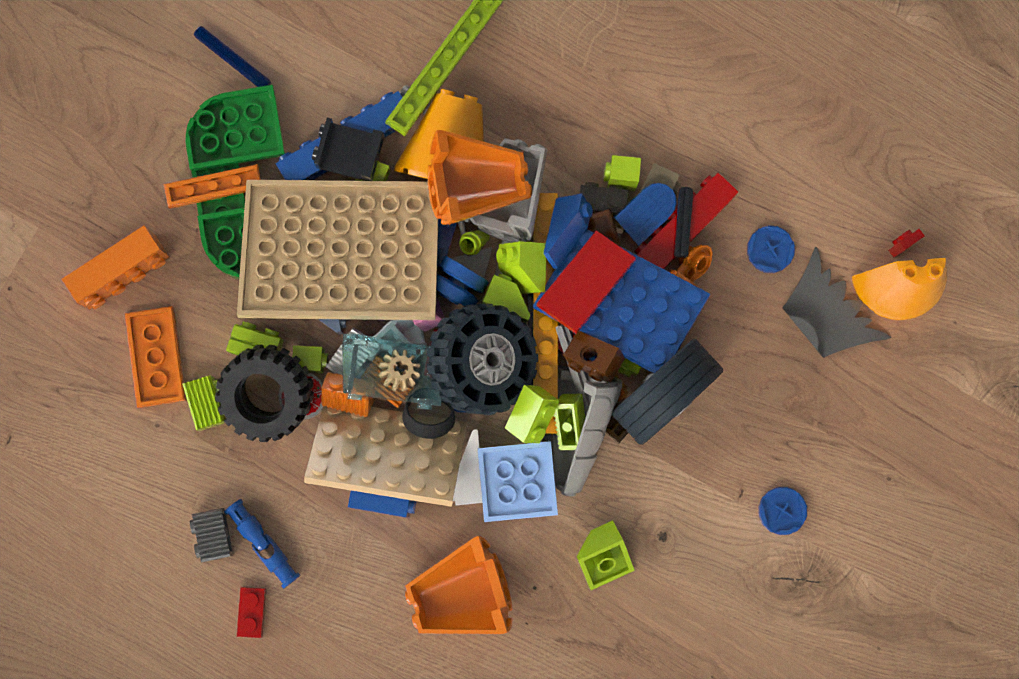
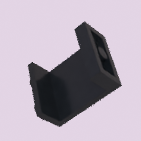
(348, 150)

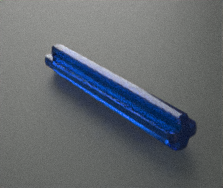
(231, 57)

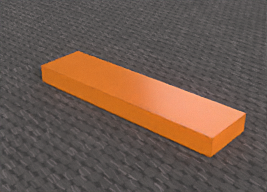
(210, 186)

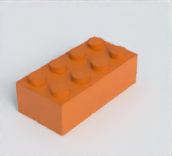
(116, 268)

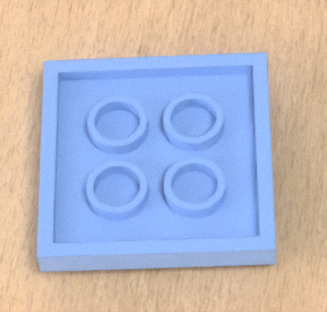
(517, 481)

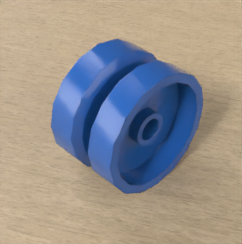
(458, 283)

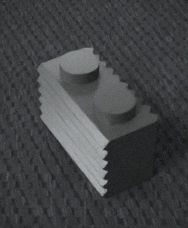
(211, 535)

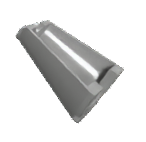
(517, 220)

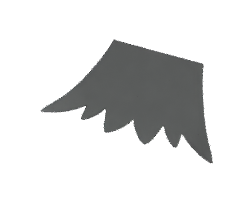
(824, 315)

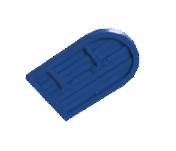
(647, 211)

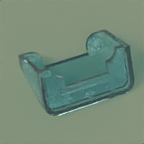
(361, 371)

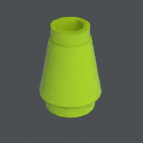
(473, 242)

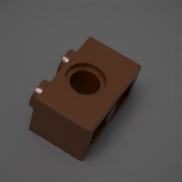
(585, 347)

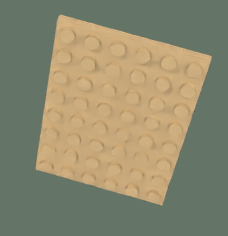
(338, 250)

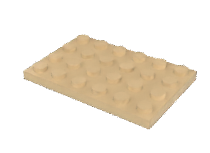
(384, 457)

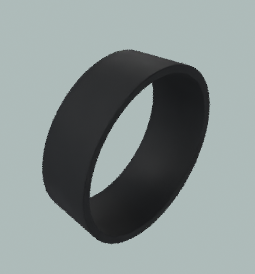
(428, 431)

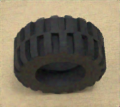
(249, 418)

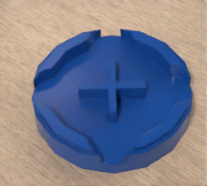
(770, 249)
(782, 511)

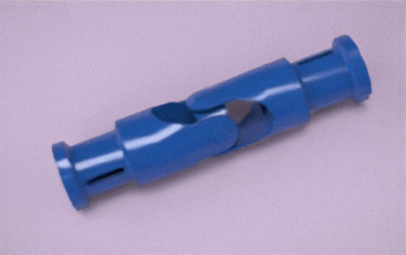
(252, 530)

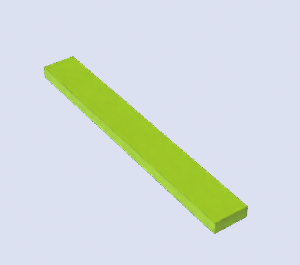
(441, 65)

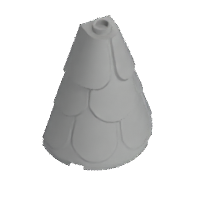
(574, 466)

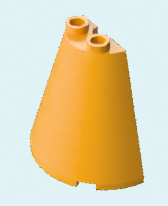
(445, 113)
(902, 288)

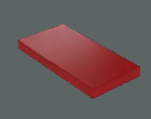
(586, 282)

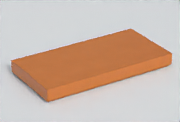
(155, 357)

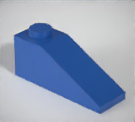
(567, 225)

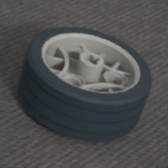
(667, 392)

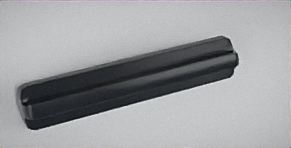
(683, 222)

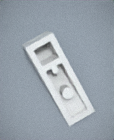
(468, 480)

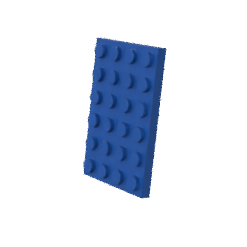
(644, 313)

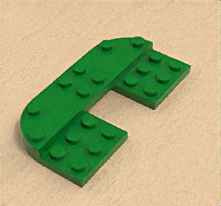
(221, 135)

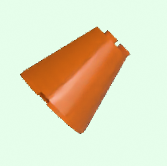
(473, 177)
(462, 593)

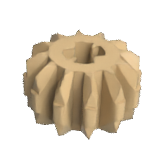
(403, 362)

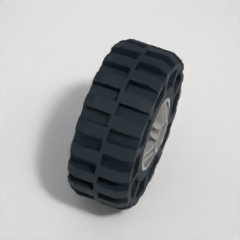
(482, 358)

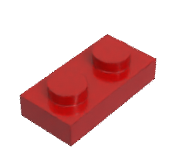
(905, 241)
(251, 612)

